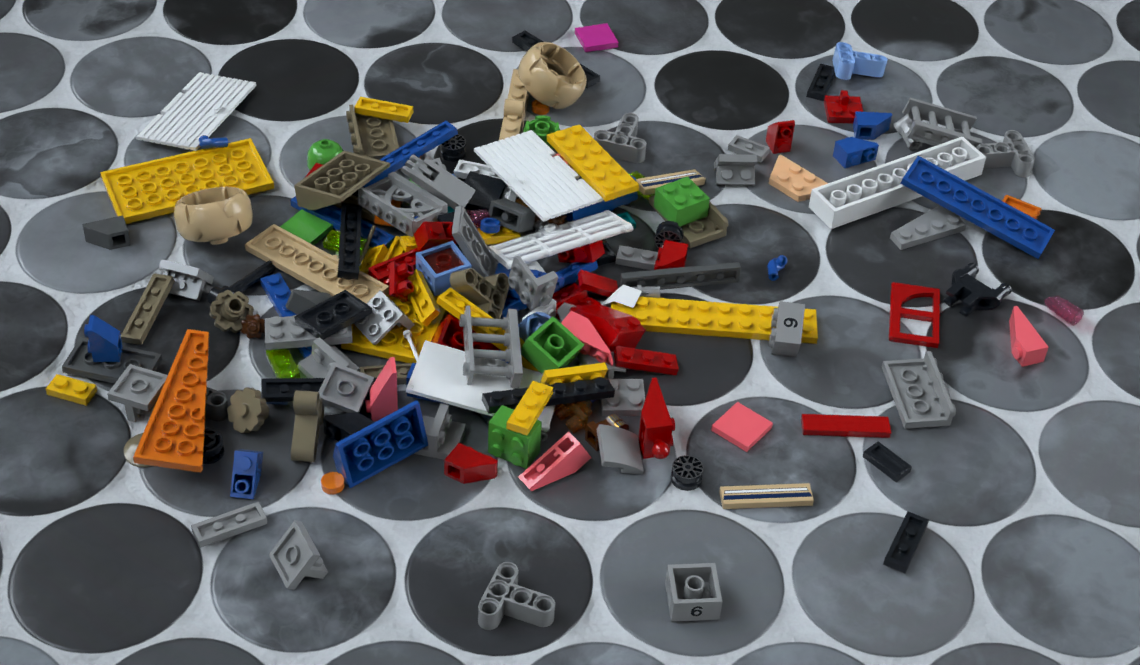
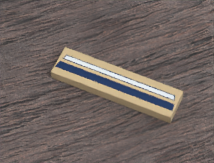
(648, 184)
(766, 496)

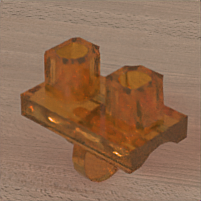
(577, 411)

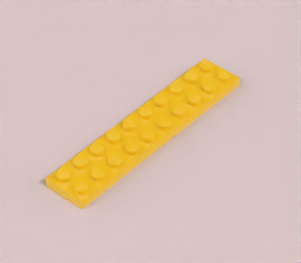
(711, 318)

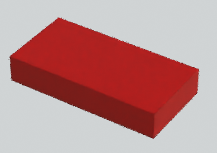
(596, 283)

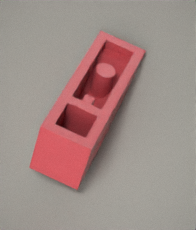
(1025, 341)
(383, 393)
(556, 463)

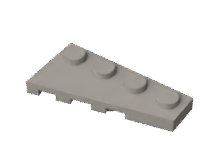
(928, 227)

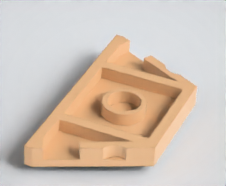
(793, 179)

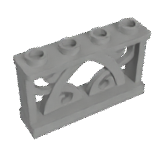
(423, 204)

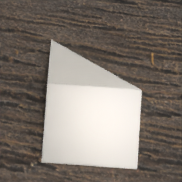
(624, 295)

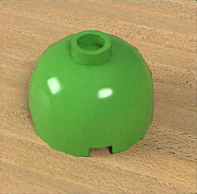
(322, 152)

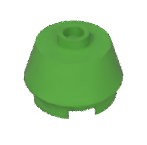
(542, 126)

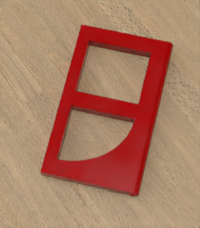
(899, 295)

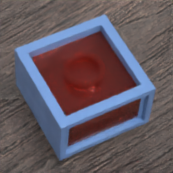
(438, 265)

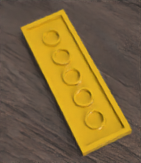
(592, 162)

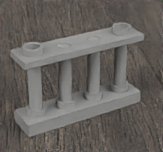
(935, 114)
(510, 339)

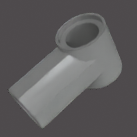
(902, 127)

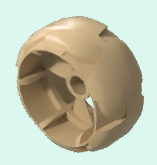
(552, 75)
(213, 214)

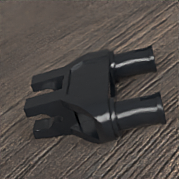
(973, 292)

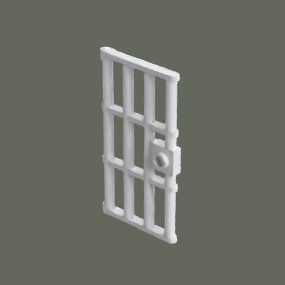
(560, 238)

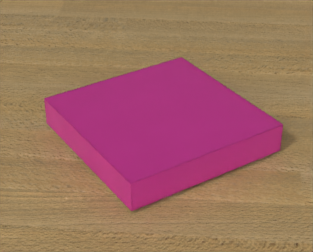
(596, 37)

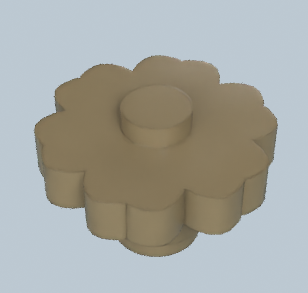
(230, 310)
(247, 410)

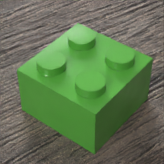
(681, 201)
(551, 346)
(510, 445)

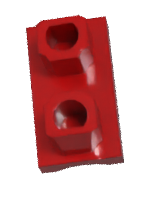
(398, 280)

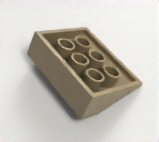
(337, 180)

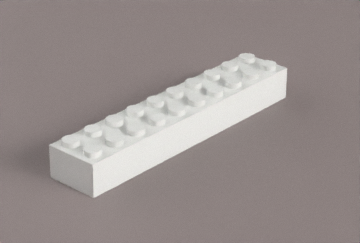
(881, 187)

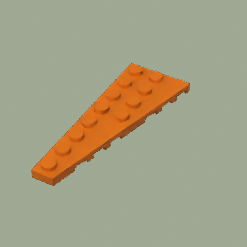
(178, 420)

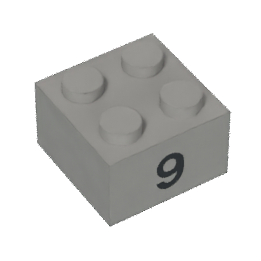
(788, 325)
(693, 592)

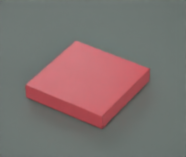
(742, 426)

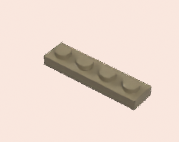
(147, 309)

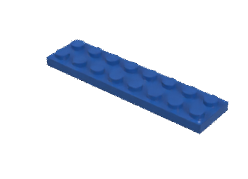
(978, 207)

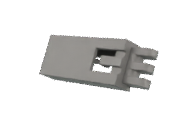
(445, 185)

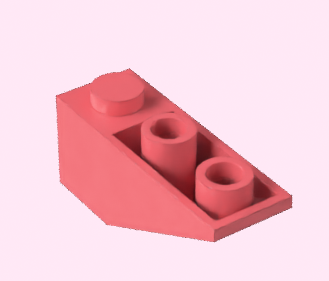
(587, 334)

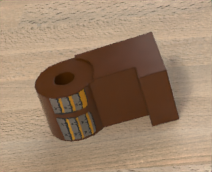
(591, 429)

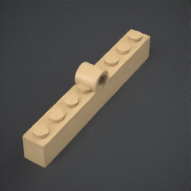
(514, 108)

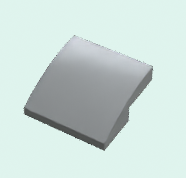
(619, 449)

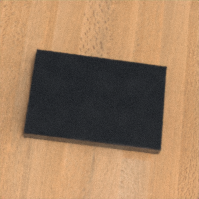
(486, 188)
(333, 315)

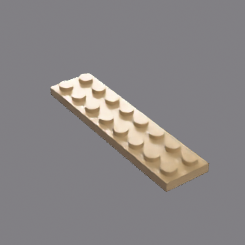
(310, 264)

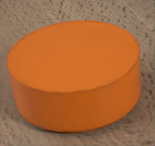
(539, 108)
(332, 483)

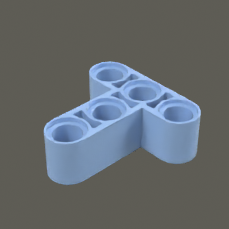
(853, 62)

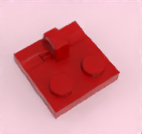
(842, 108)

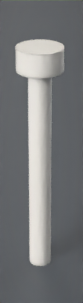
(407, 334)

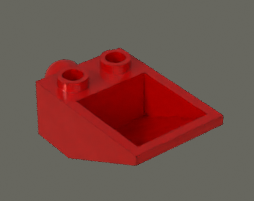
(655, 425)

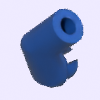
(207, 143)
(776, 265)

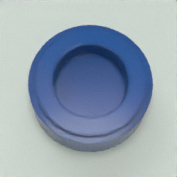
(490, 225)

